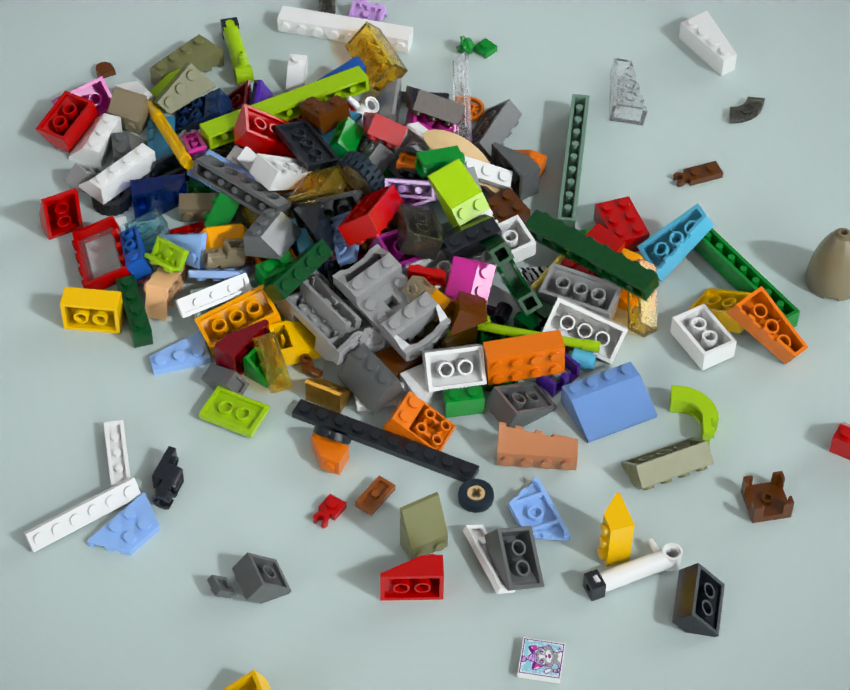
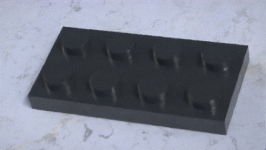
(307, 145)

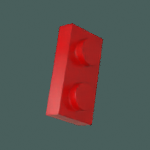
(434, 276)

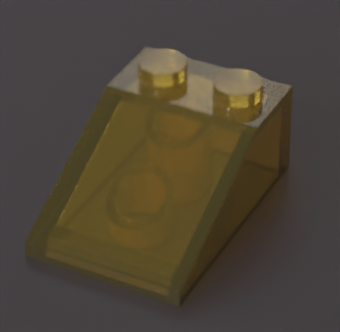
(320, 184)

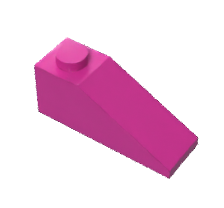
(194, 144)

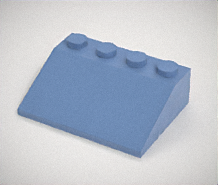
(608, 402)

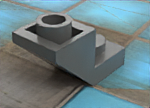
(225, 378)

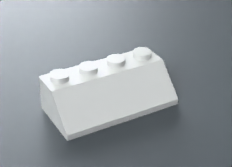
(585, 324)

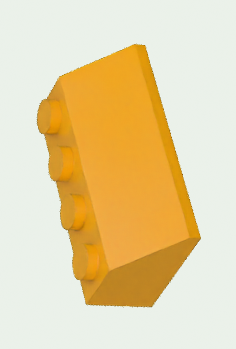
(235, 315)

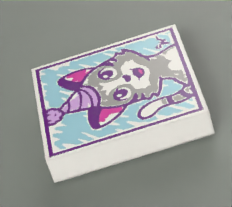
(541, 660)

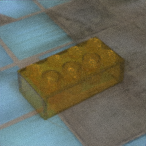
(378, 56)

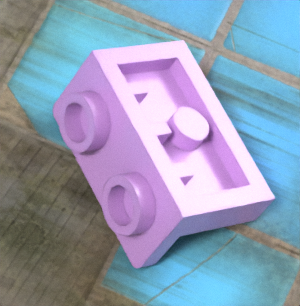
(366, 10)

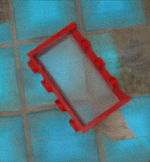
(100, 254)

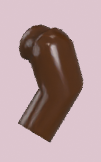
(308, 366)

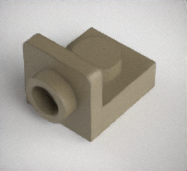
(417, 286)

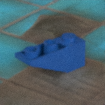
(134, 252)

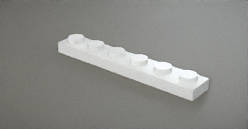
(82, 514)

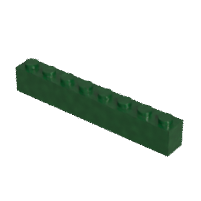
(592, 255)

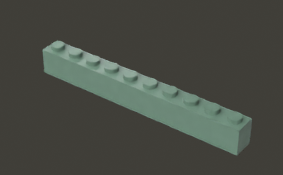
(573, 160)

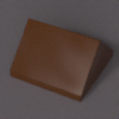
(467, 312)

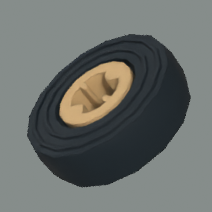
(476, 504)

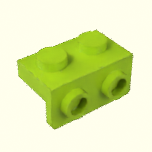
(168, 255)

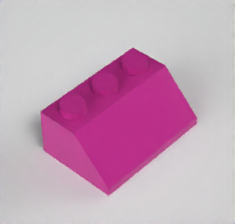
(95, 91)
(470, 277)

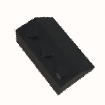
(467, 239)
(698, 601)

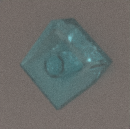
(150, 227)

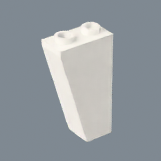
(415, 381)

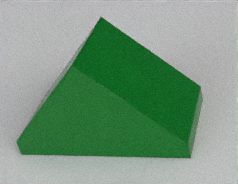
(253, 367)

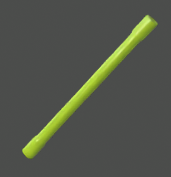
(584, 344)

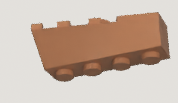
(535, 449)

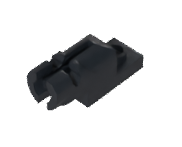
(167, 479)

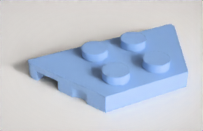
(536, 509)
(128, 528)

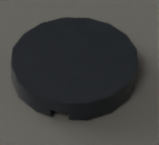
(332, 435)

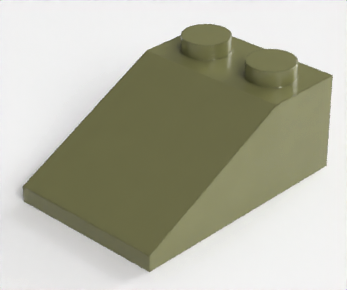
(423, 527)

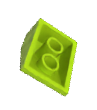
(458, 193)

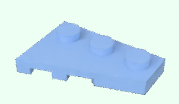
(194, 244)
(181, 355)

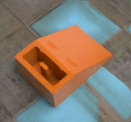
(419, 422)

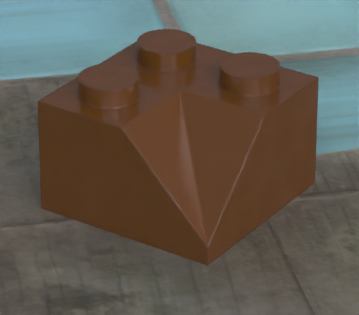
(324, 114)

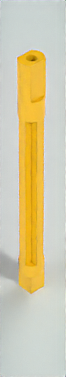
(170, 136)

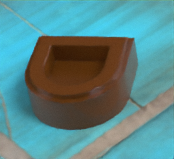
(105, 69)

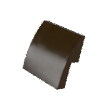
(463, 338)

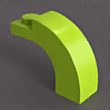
(696, 404)

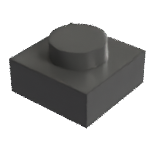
(220, 586)

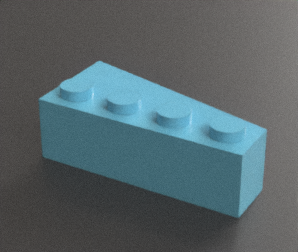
(676, 240)

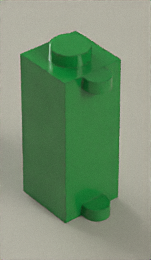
(432, 160)

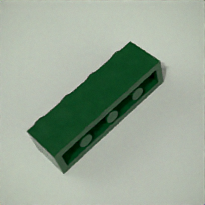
(298, 271)
(134, 311)

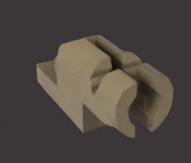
(229, 256)

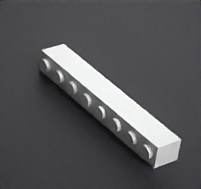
(339, 27)

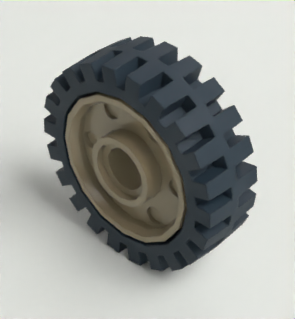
(361, 173)

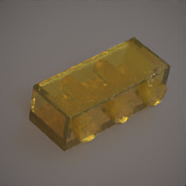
(272, 362)

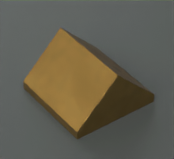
(327, 394)

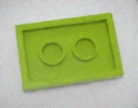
(234, 412)

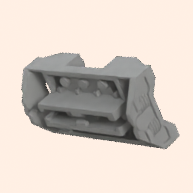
(374, 285)
(332, 320)

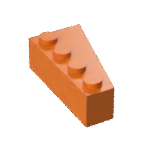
(768, 325)

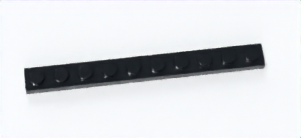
(386, 441)

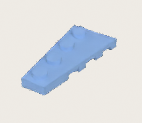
(344, 253)

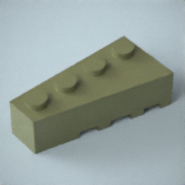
(198, 51)

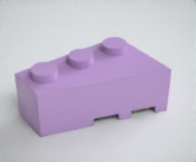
(413, 191)

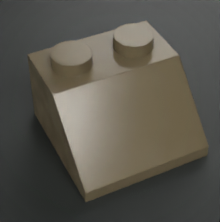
(131, 108)

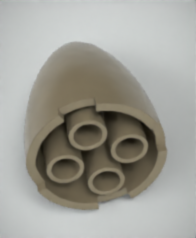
(830, 267)

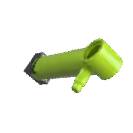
(231, 34)

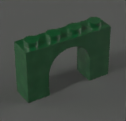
(516, 284)

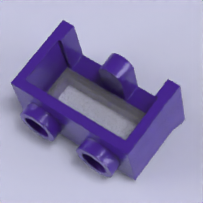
(554, 383)

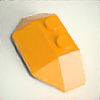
(217, 234)

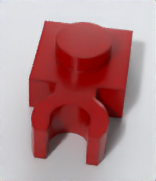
(329, 509)

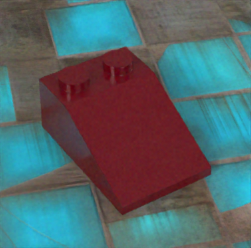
(235, 345)

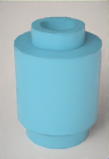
(584, 358)

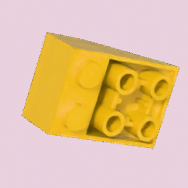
(294, 341)

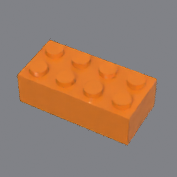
(524, 357)

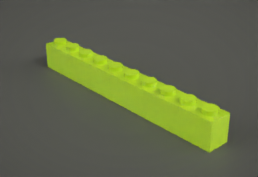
(285, 106)

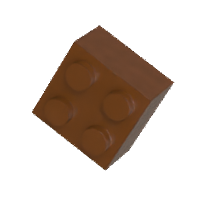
(507, 205)

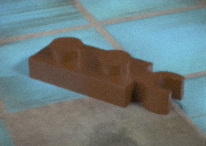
(698, 174)

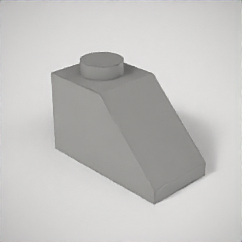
(80, 174)

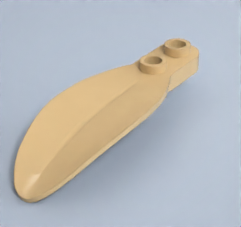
(440, 139)

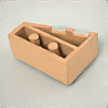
(161, 291)

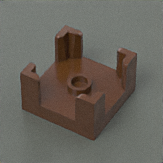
(767, 500)

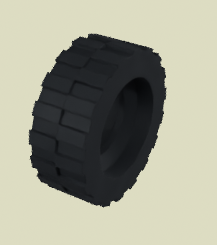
(115, 207)

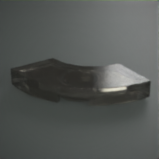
(746, 111)

